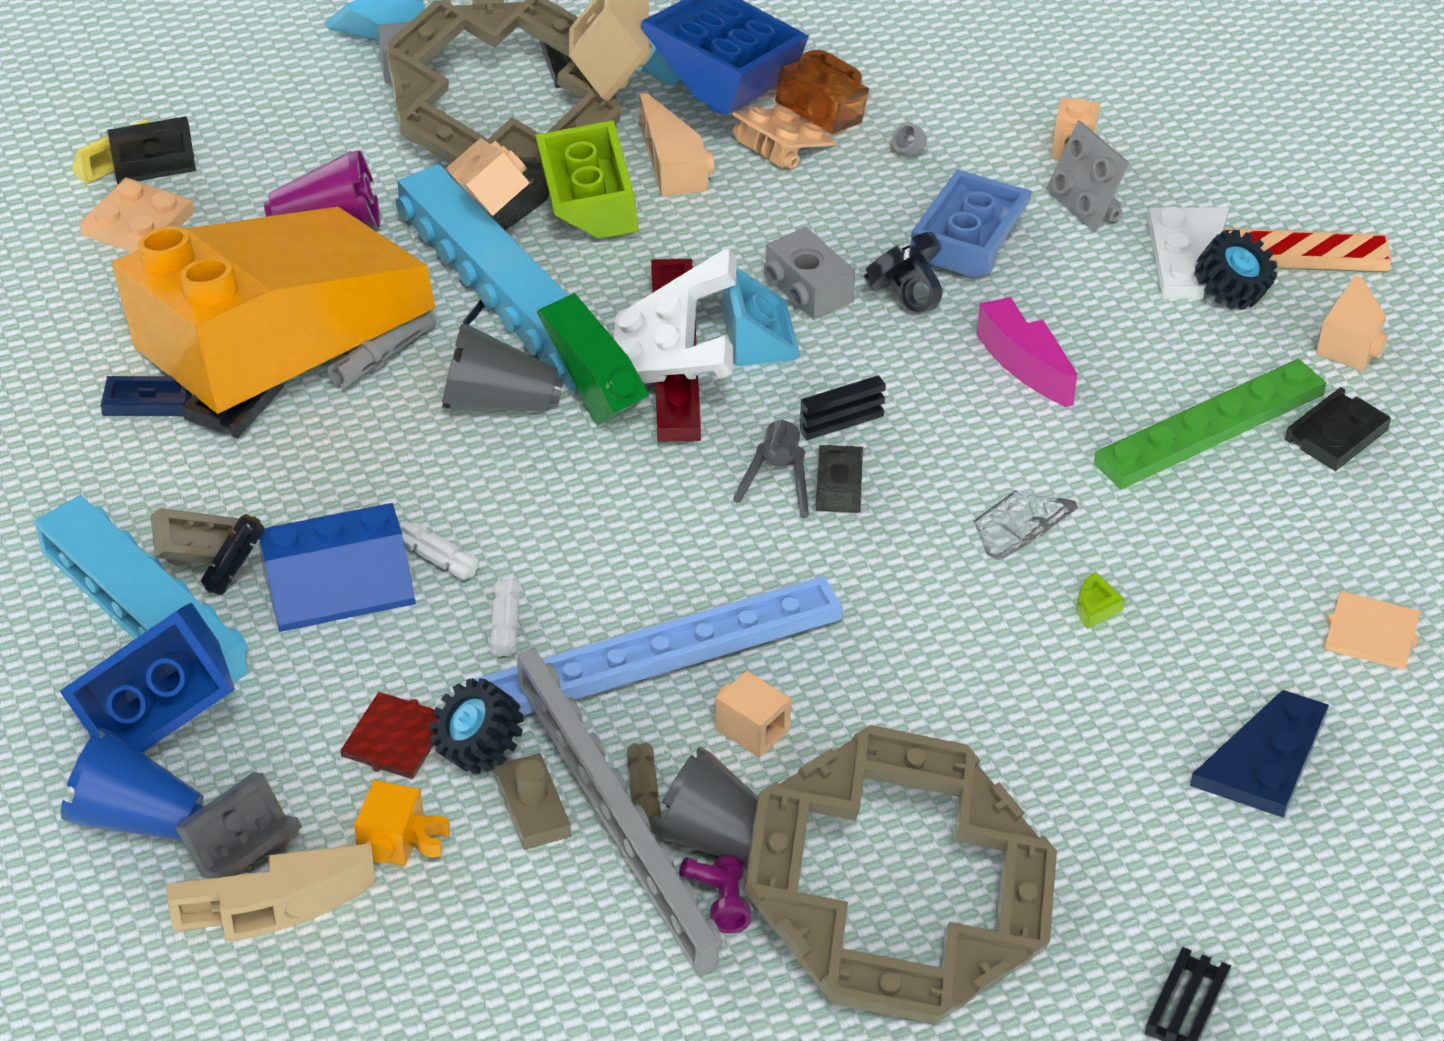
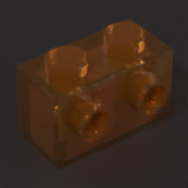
(822, 94)

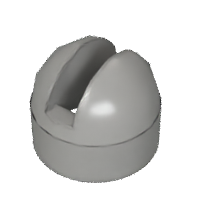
(901, 143)

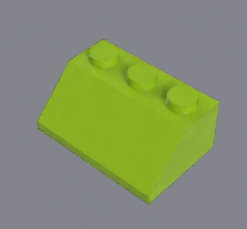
(589, 179)

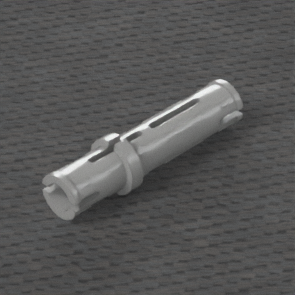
(372, 353)

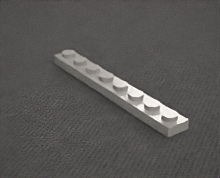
(625, 822)

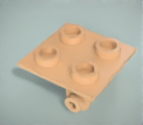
(777, 134)

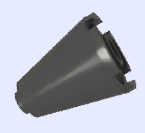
(497, 376)
(708, 809)

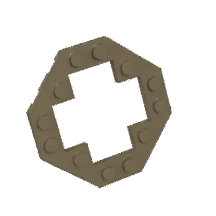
(419, 87)
(816, 924)

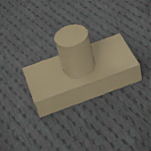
(189, 535)
(532, 801)

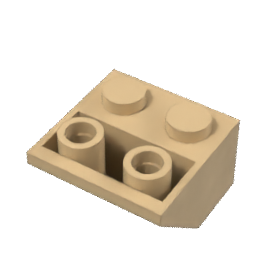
(610, 43)

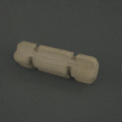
(643, 779)

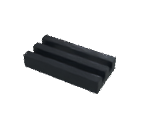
(842, 407)
(1200, 968)

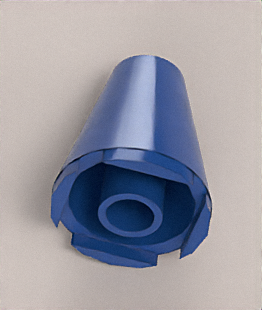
(127, 791)

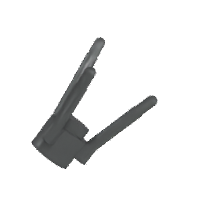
(779, 449)

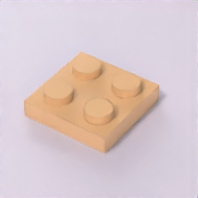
(132, 212)

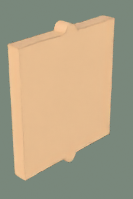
(1372, 630)

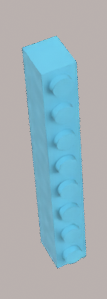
(483, 257)

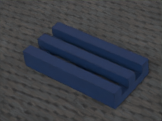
(143, 396)

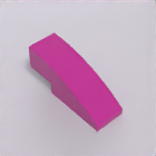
(1027, 350)

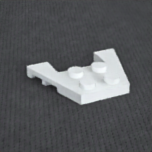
(661, 327)

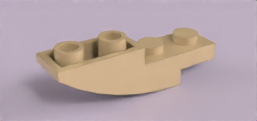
(293, 892)

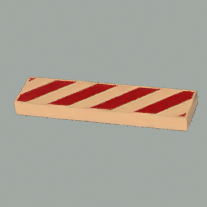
(1324, 249)

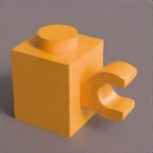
(395, 822)

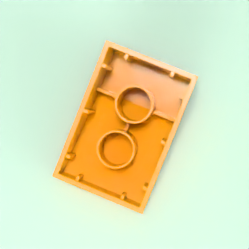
(264, 298)

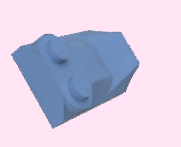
(972, 222)

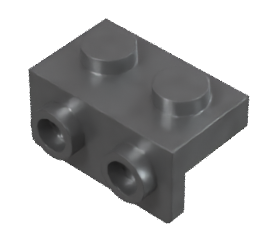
(237, 829)

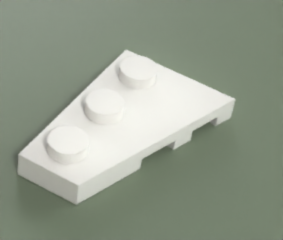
(1178, 241)

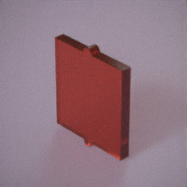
(392, 736)

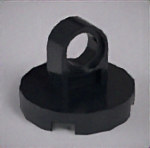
(905, 268)

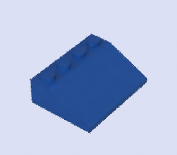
(724, 49)

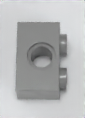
(809, 273)

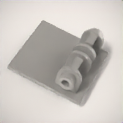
(1089, 177)

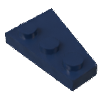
(1266, 756)

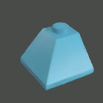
(363, 16)

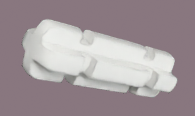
(439, 551)
(505, 618)

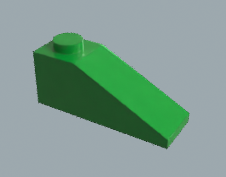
(593, 359)

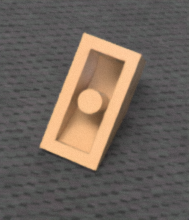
(1354, 327)

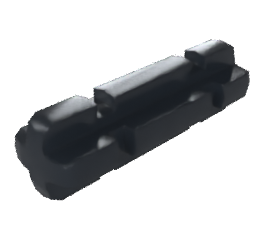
(232, 554)

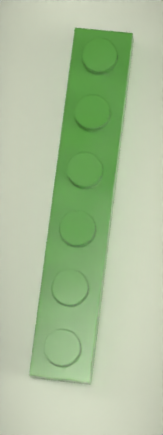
(1209, 423)

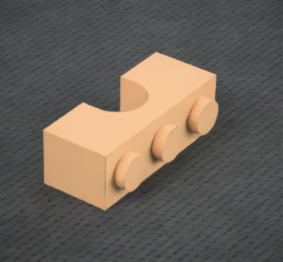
(489, 174)

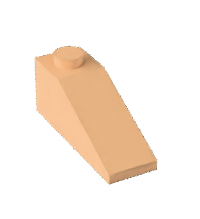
(674, 150)

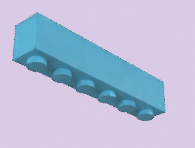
(123, 577)

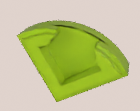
(1098, 601)

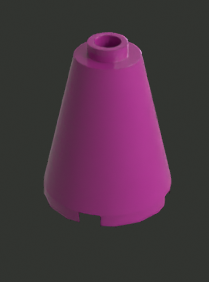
(337, 183)

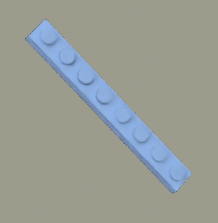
(685, 641)

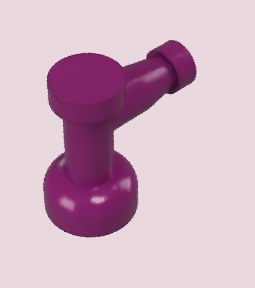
(730, 910)

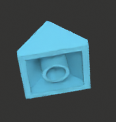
(757, 323)

